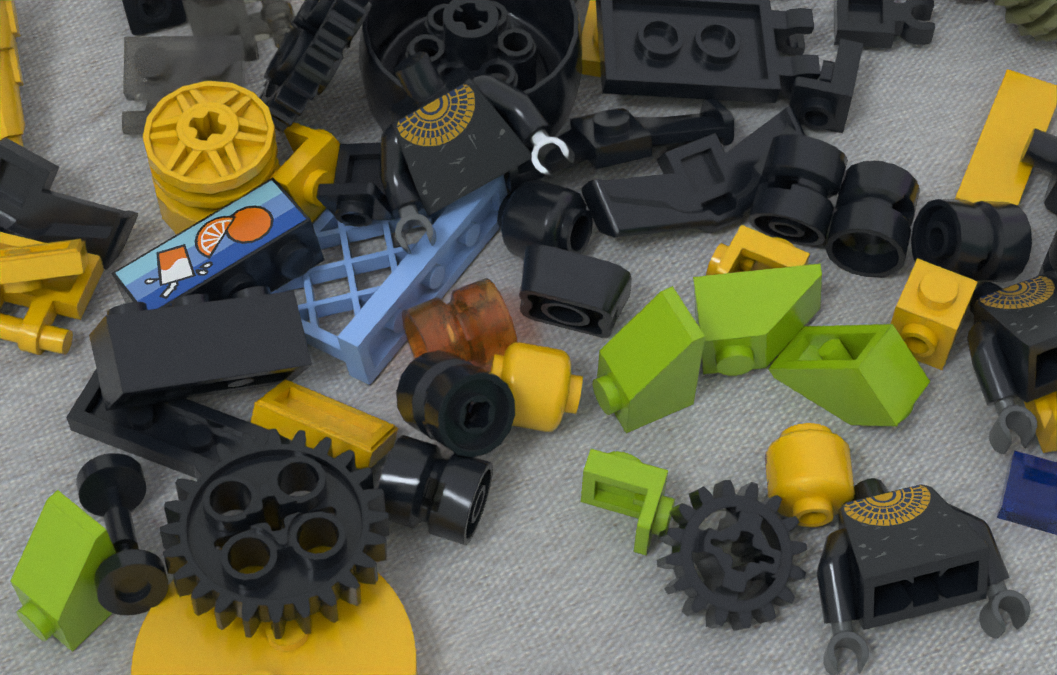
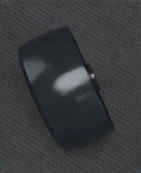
(525, 40)

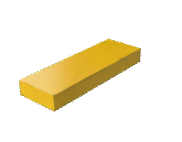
(995, 163)

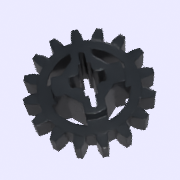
(722, 583)

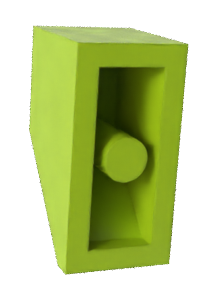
(753, 315)
(651, 363)
(853, 372)
(59, 573)

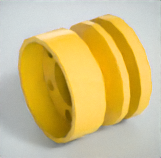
(208, 149)

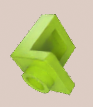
(629, 488)

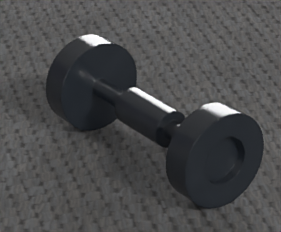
(132, 577)

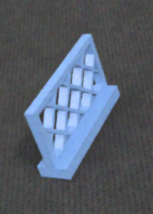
(426, 273)

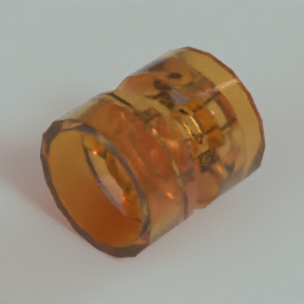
(437, 324)

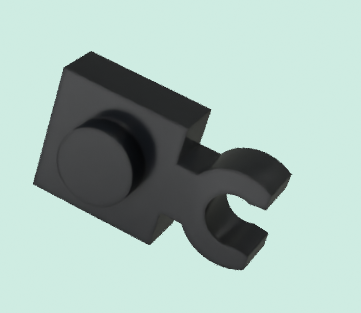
(880, 20)

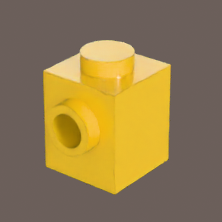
(932, 311)

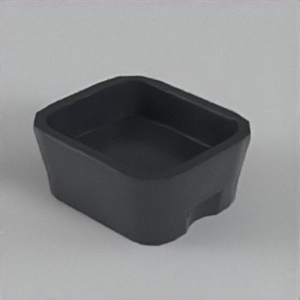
(572, 290)

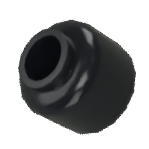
(544, 216)

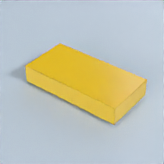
(297, 408)

